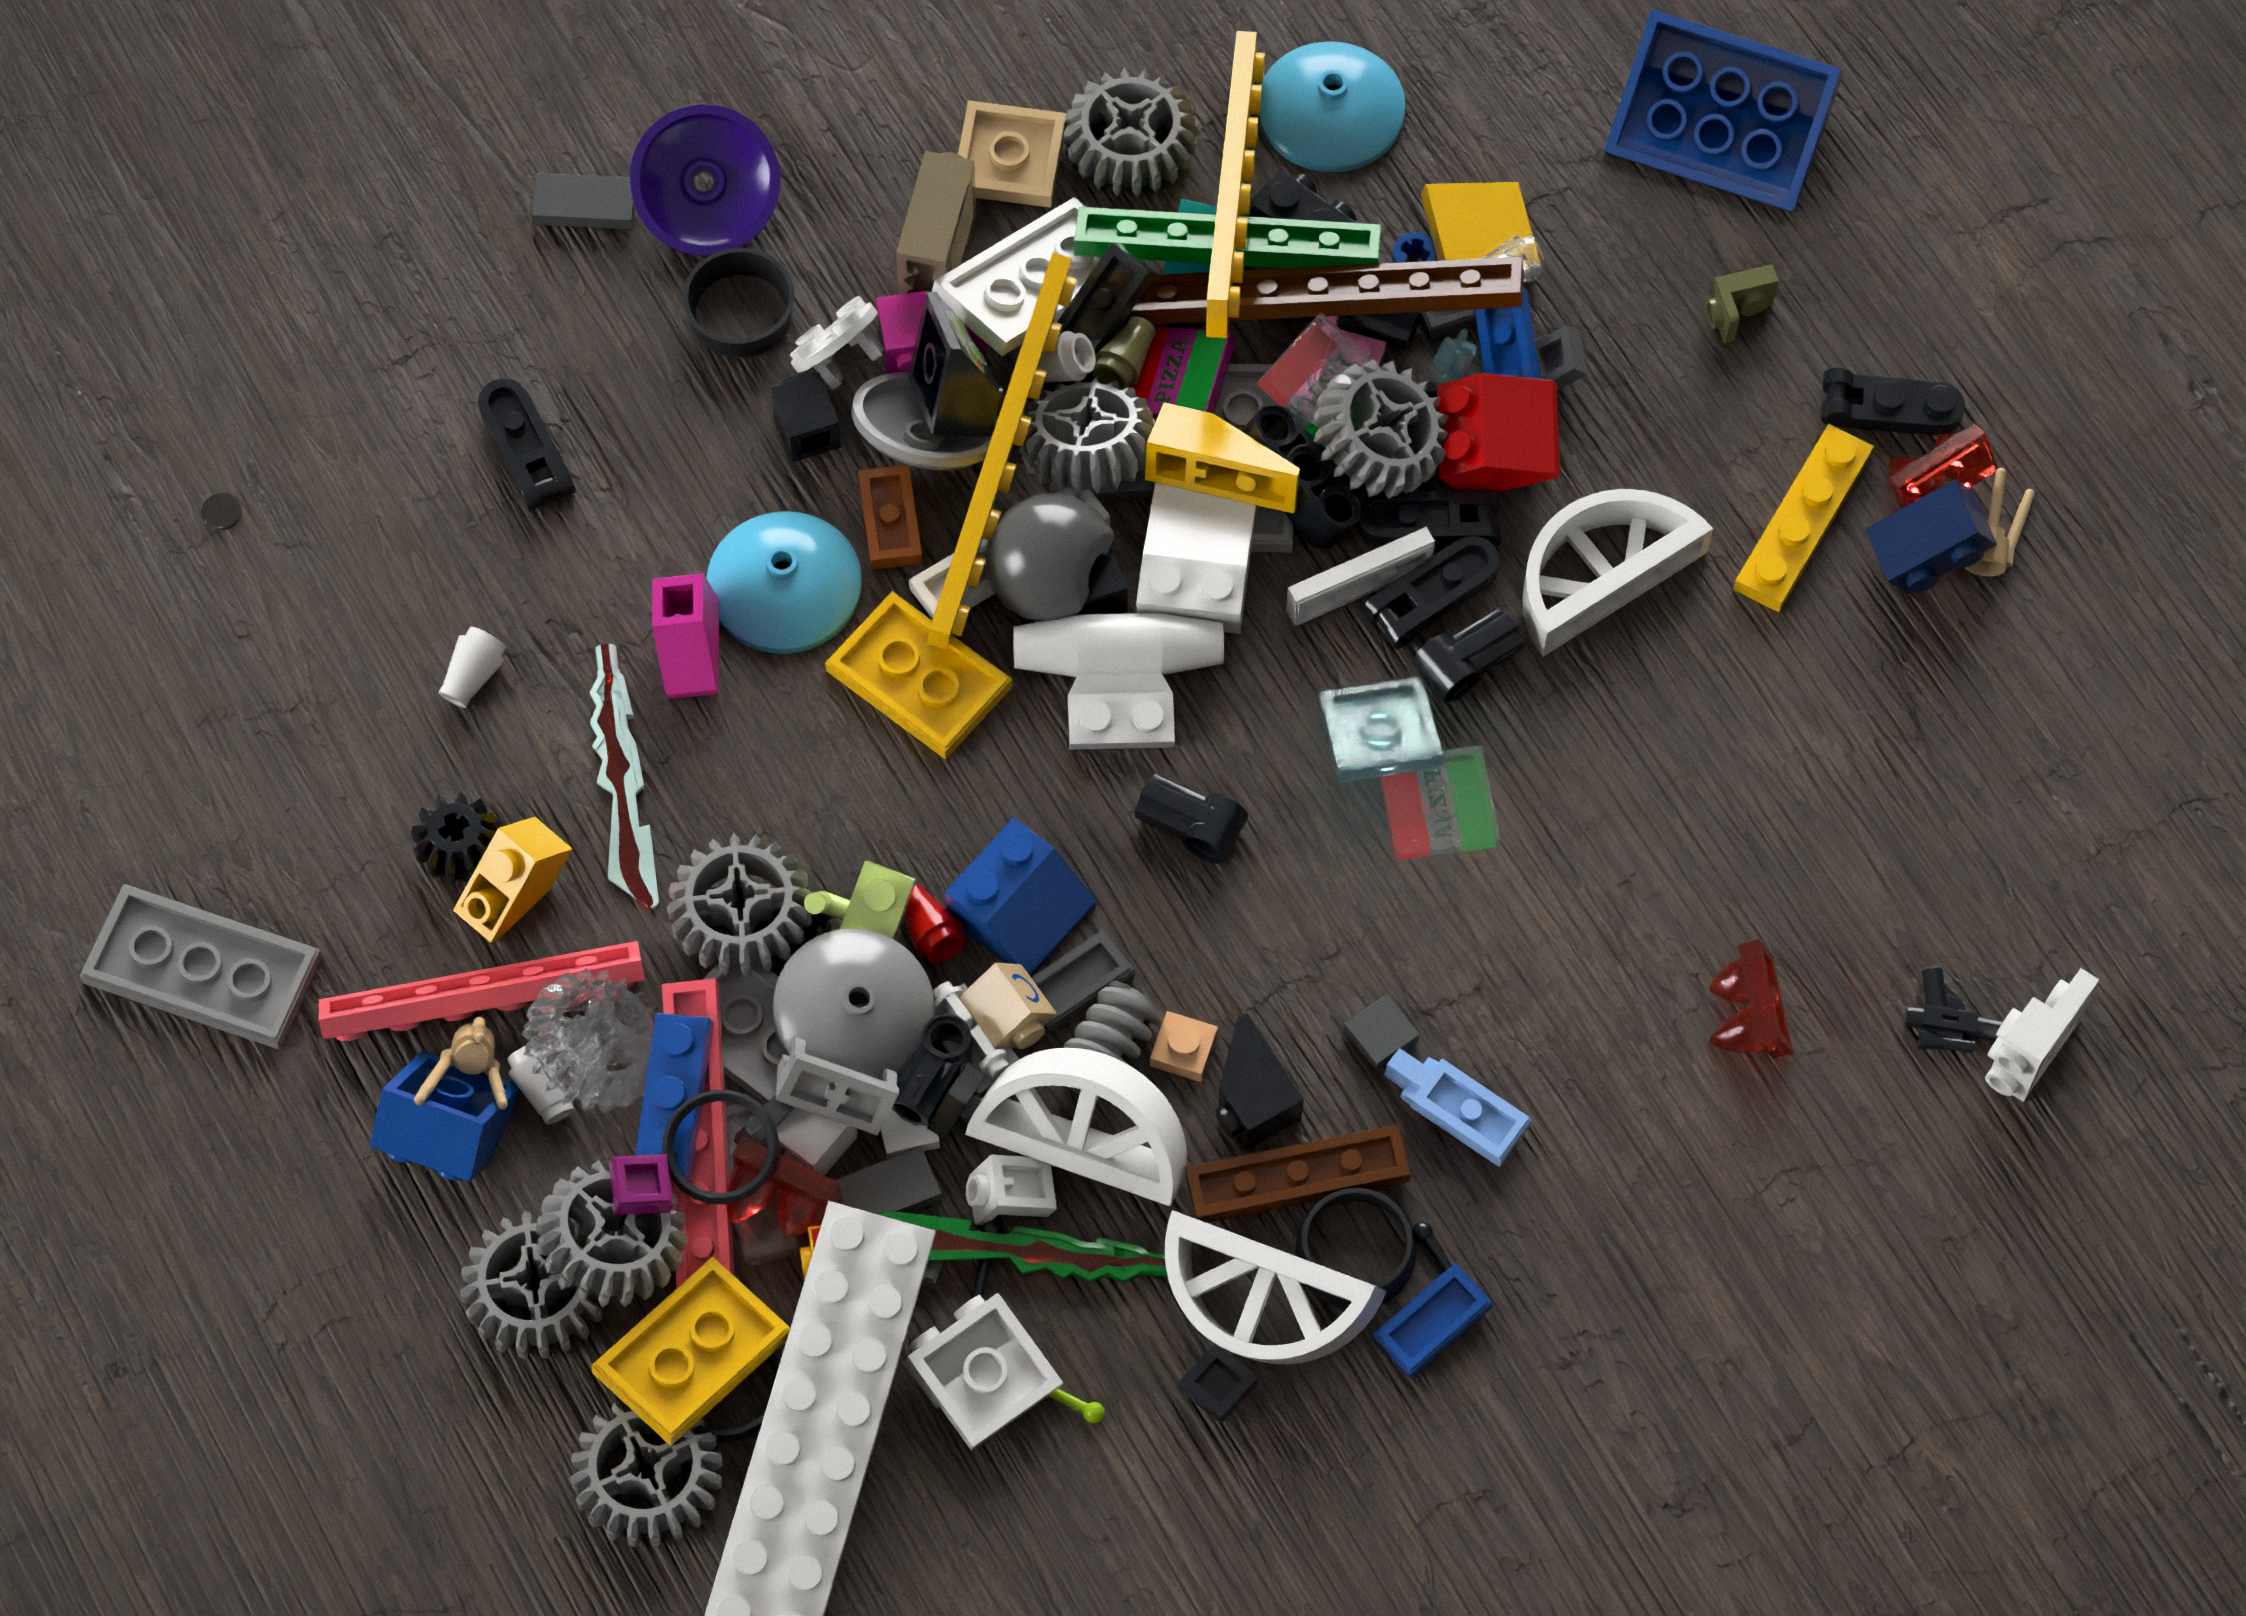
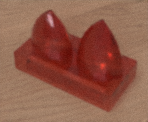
(1955, 456)
(1764, 1022)
(801, 1189)

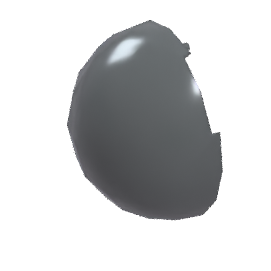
(1045, 555)

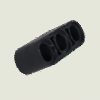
(1324, 502)

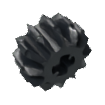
(450, 820)

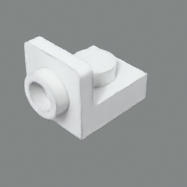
(1010, 1188)

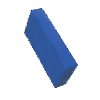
(1433, 1320)

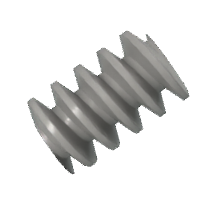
(1115, 1023)

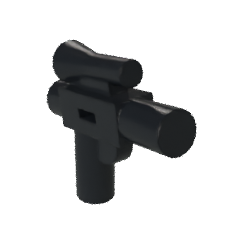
(1944, 1020)

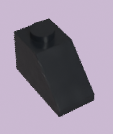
(1255, 1089)

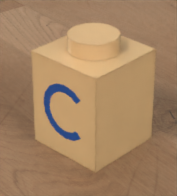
(1008, 1006)

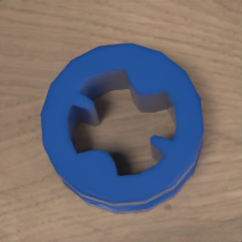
(1413, 243)

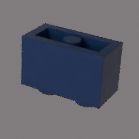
(1931, 537)

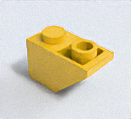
(512, 877)

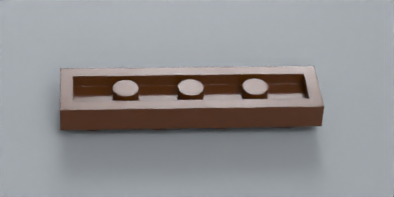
(1297, 1173)

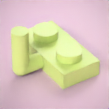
(875, 904)

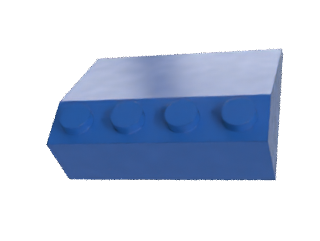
(1723, 110)

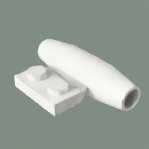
(1119, 671)

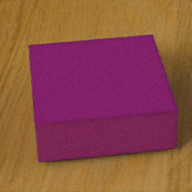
(640, 1184)

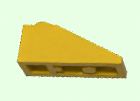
(1216, 459)

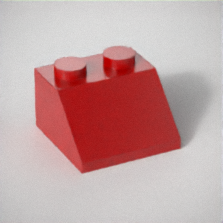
(1499, 432)

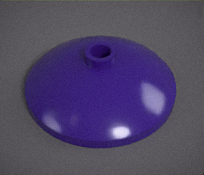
(711, 142)

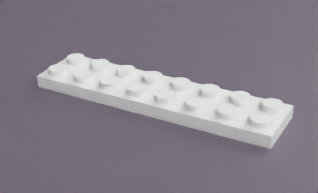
(822, 1416)

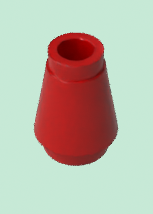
(932, 927)

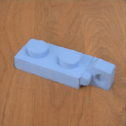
(1459, 1105)

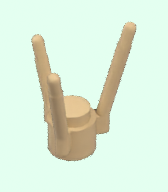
(2001, 556)
(471, 1054)

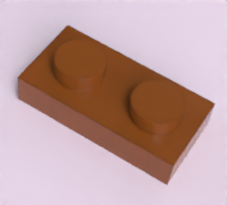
(890, 517)

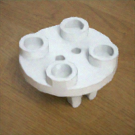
(819, 345)

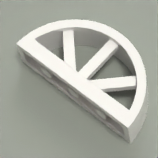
(1588, 603)
(1073, 1145)
(1291, 1272)

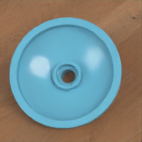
(1330, 127)
(790, 606)

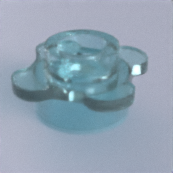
(1454, 357)

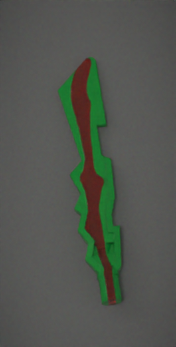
(1037, 1250)

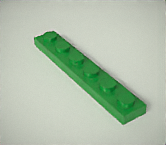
(1191, 236)

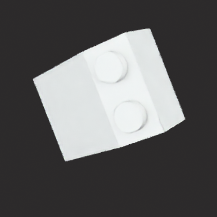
(1196, 556)

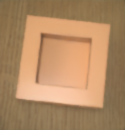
(1183, 1046)

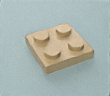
(1013, 151)

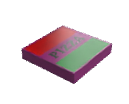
(1184, 369)

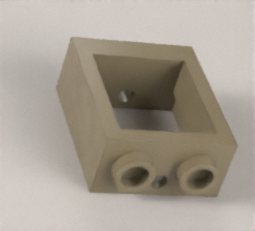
(936, 221)

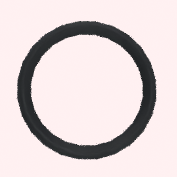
(772, 1149)

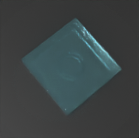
(1380, 729)

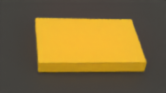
(917, 685)
(691, 1351)

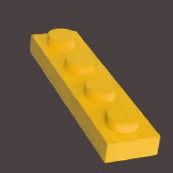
(1803, 518)

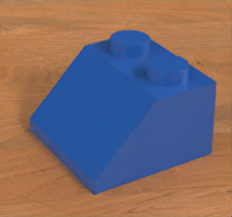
(1019, 898)
(451, 1129)

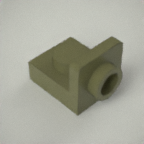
(1742, 294)

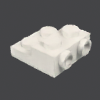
(2035, 1036)
(981, 1369)

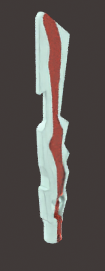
(631, 847)

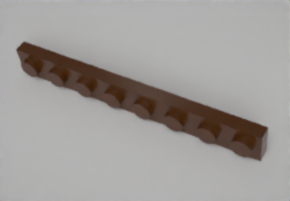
(1342, 290)

